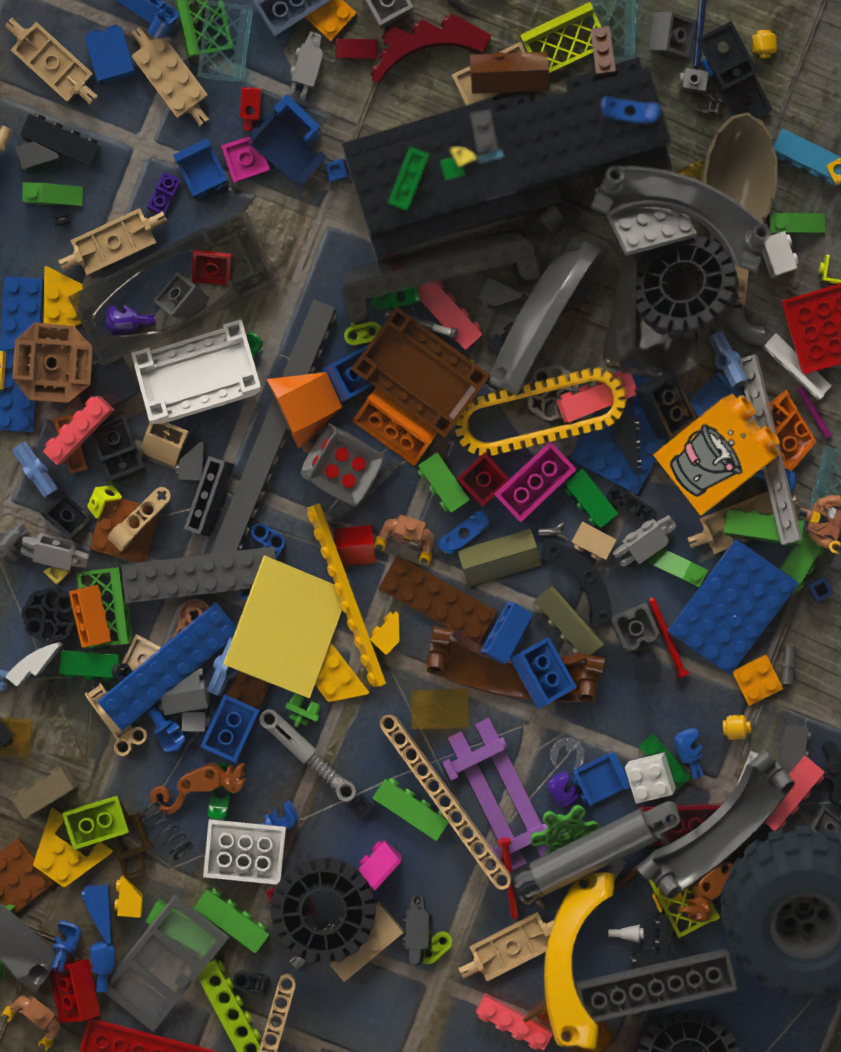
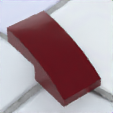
(356, 49)

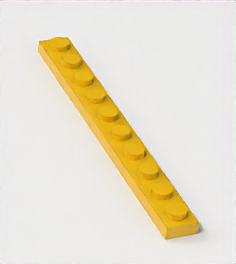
(346, 595)

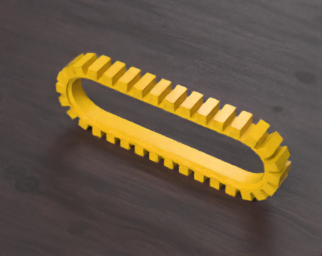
(540, 435)

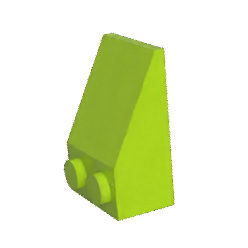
(95, 822)

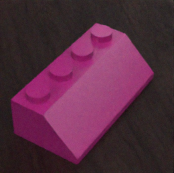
(535, 481)

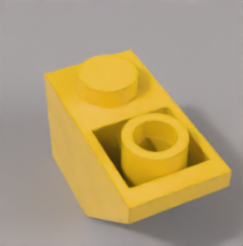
(388, 634)
(130, 899)

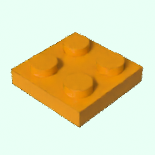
(331, 18)
(757, 680)

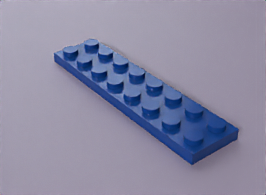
(19, 311)
(168, 666)

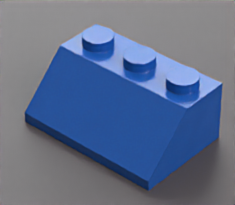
(543, 673)

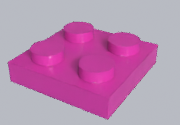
(243, 160)

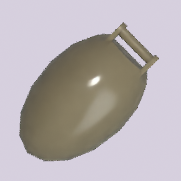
(743, 164)

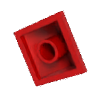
(211, 267)
(355, 545)

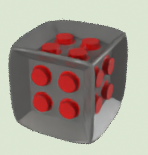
(342, 465)

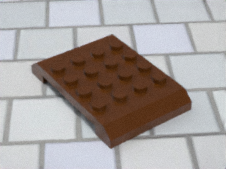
(420, 372)

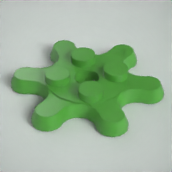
(557, 824)

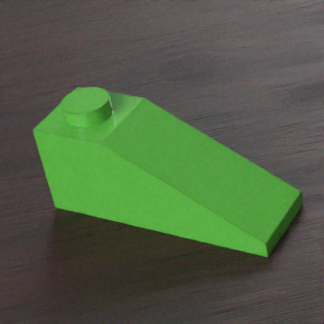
(52, 194)
(796, 223)
(678, 567)

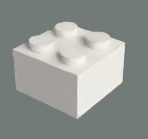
(779, 255)
(650, 778)

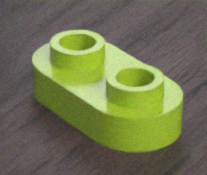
(363, 333)
(437, 948)

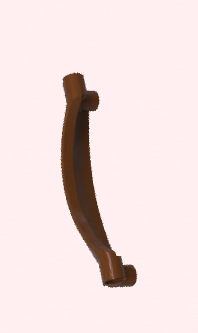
(461, 662)

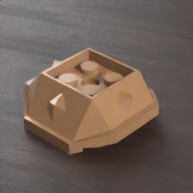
(71, 362)

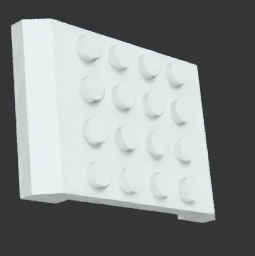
(196, 374)

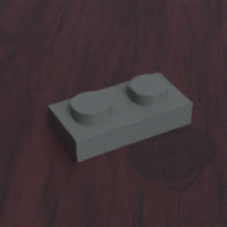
(483, 131)

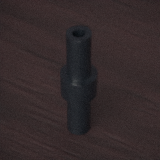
(460, 6)

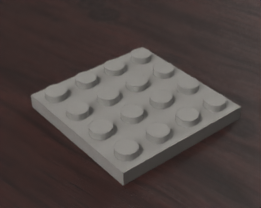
(650, 228)

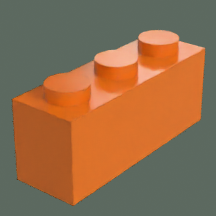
(90, 616)

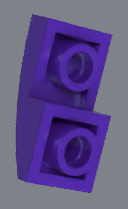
(164, 193)

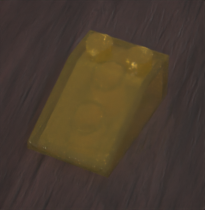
(439, 708)

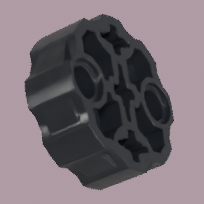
(45, 633)

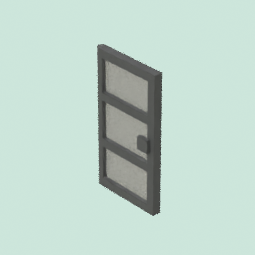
(164, 962)

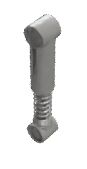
(306, 753)

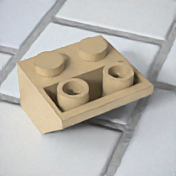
(164, 442)

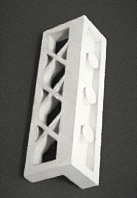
(787, 358)

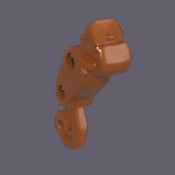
(202, 781)
(708, 889)

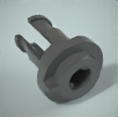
(11, 542)

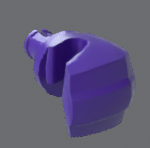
(127, 321)
(556, 789)

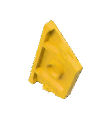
(57, 304)
(337, 679)

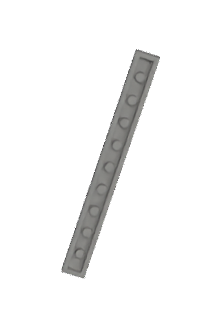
(775, 470)

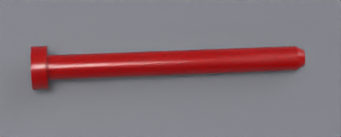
(668, 639)
(504, 844)

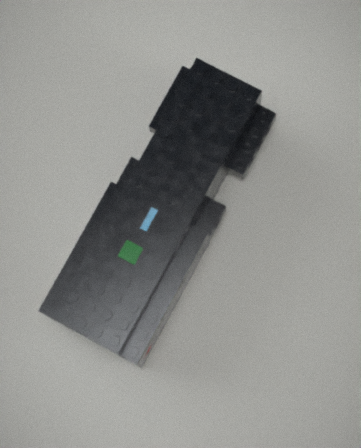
(537, 151)

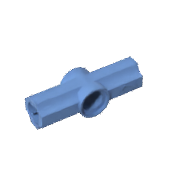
(727, 360)
(35, 469)
(222, 673)

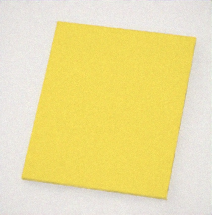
(285, 627)

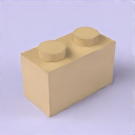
(594, 541)

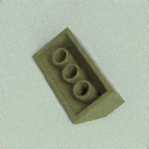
(567, 621)

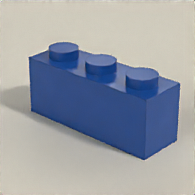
(507, 633)

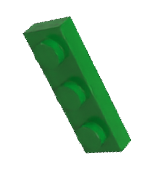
(408, 178)
(653, 746)

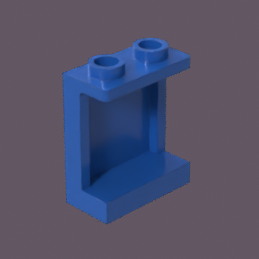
(109, 54)
(288, 104)
(201, 169)
(712, 393)
(600, 778)

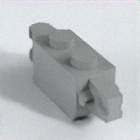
(308, 65)
(645, 541)
(54, 551)

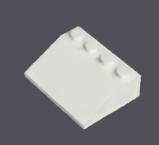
(244, 852)

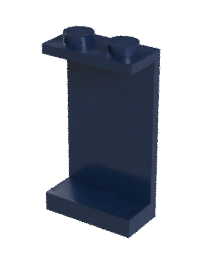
(285, 150)

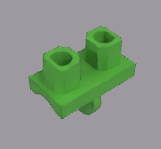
(311, 712)

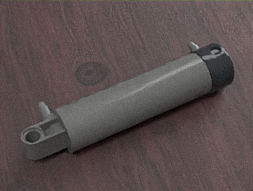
(593, 852)

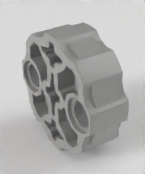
(552, 409)

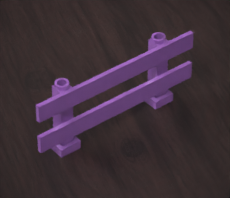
(468, 761)

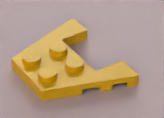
(59, 859)

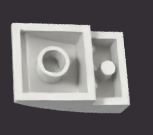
(33, 663)

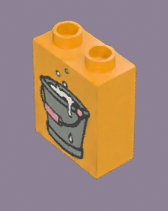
(718, 452)

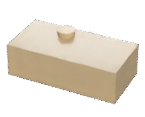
(384, 933)

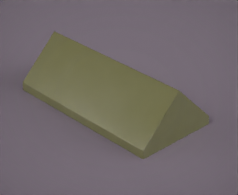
(499, 557)

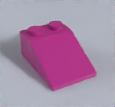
(379, 863)

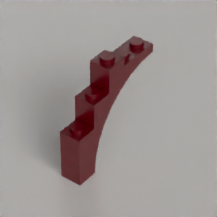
(401, 44)

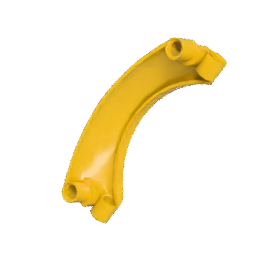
(562, 1002)

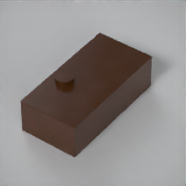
(509, 72)

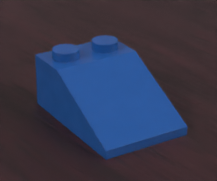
(344, 380)
(230, 728)

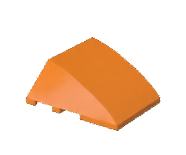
(305, 403)
(791, 430)

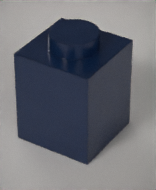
(819, 589)

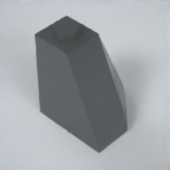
(186, 695)

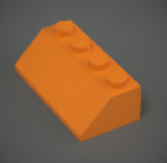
(395, 426)

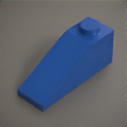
(99, 906)

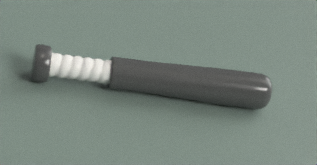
(431, 326)

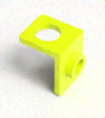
(823, 268)
(100, 498)

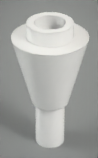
(632, 933)

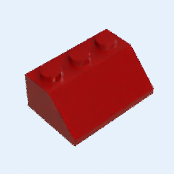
(74, 992)

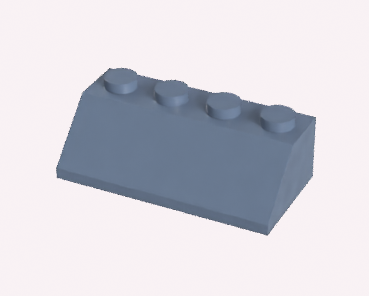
(284, 13)

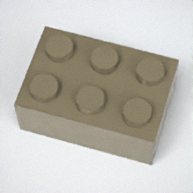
(44, 791)

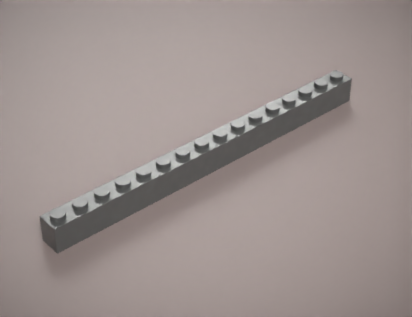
(272, 434)

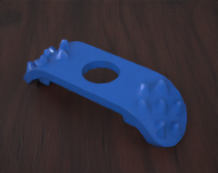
(644, 113)
(475, 524)

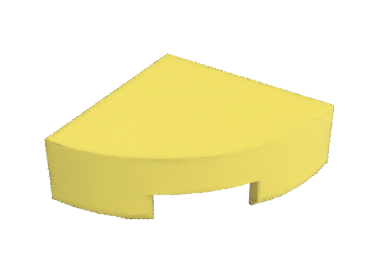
(463, 156)
(56, 574)

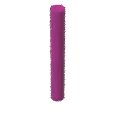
(814, 412)

